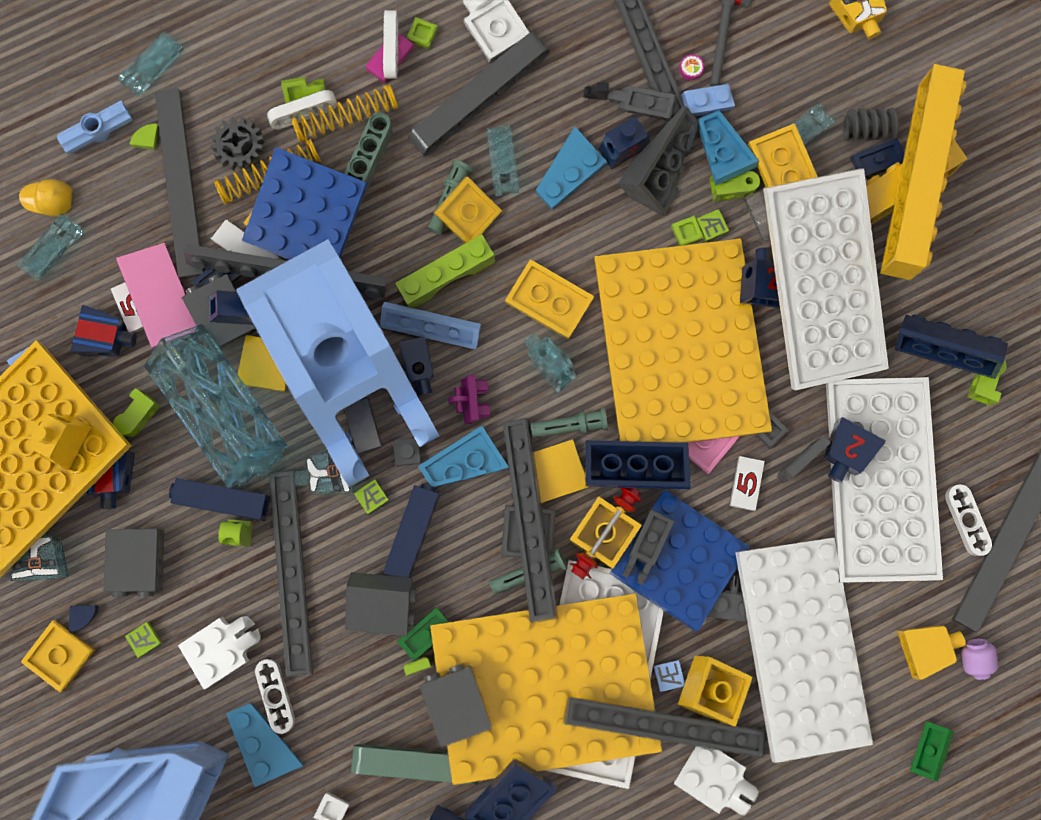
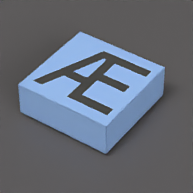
(669, 675)

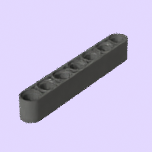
(478, 94)

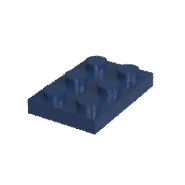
(513, 795)

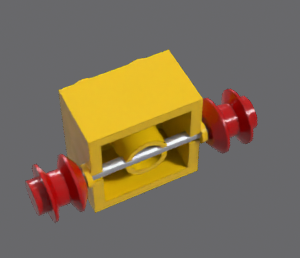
(605, 532)

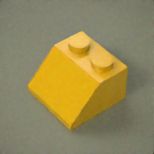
(715, 690)

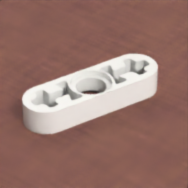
(390, 48)
(281, 116)
(983, 534)
(288, 712)

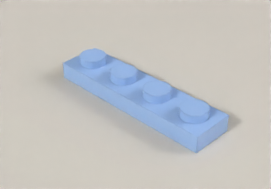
(430, 325)

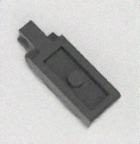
(644, 102)

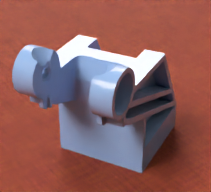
(329, 349)
(135, 784)

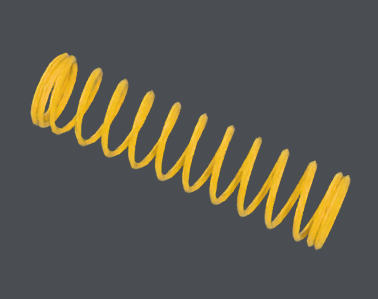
(298, 130)
(220, 188)

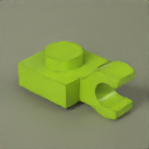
(299, 88)

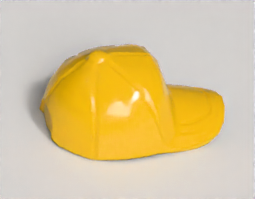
(47, 197)

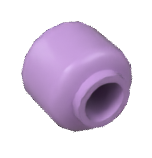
(979, 658)

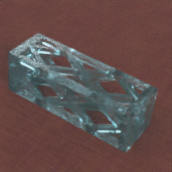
(169, 359)

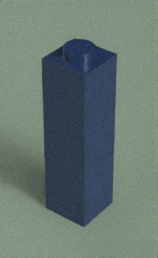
(227, 308)
(219, 499)
(412, 531)

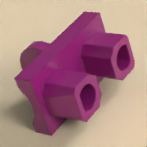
(466, 399)

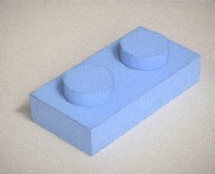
(708, 100)

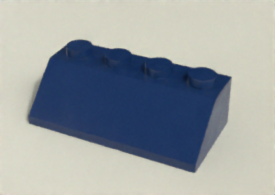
(951, 346)
(637, 464)

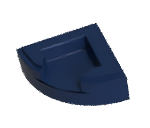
(81, 616)

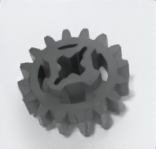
(227, 141)

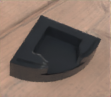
(599, 92)

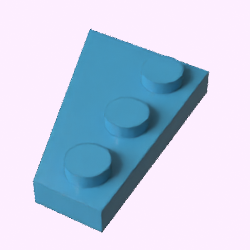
(724, 148)
(570, 169)
(463, 460)
(260, 746)

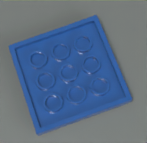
(303, 207)
(691, 564)

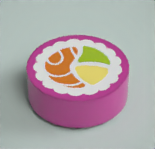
(691, 67)

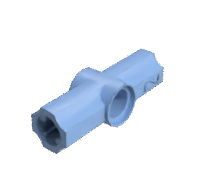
(81, 134)

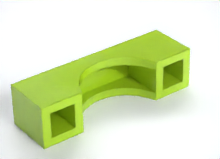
(462, 261)

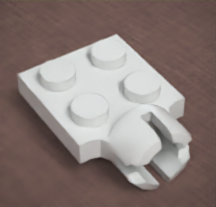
(494, 26)
(219, 649)
(716, 781)

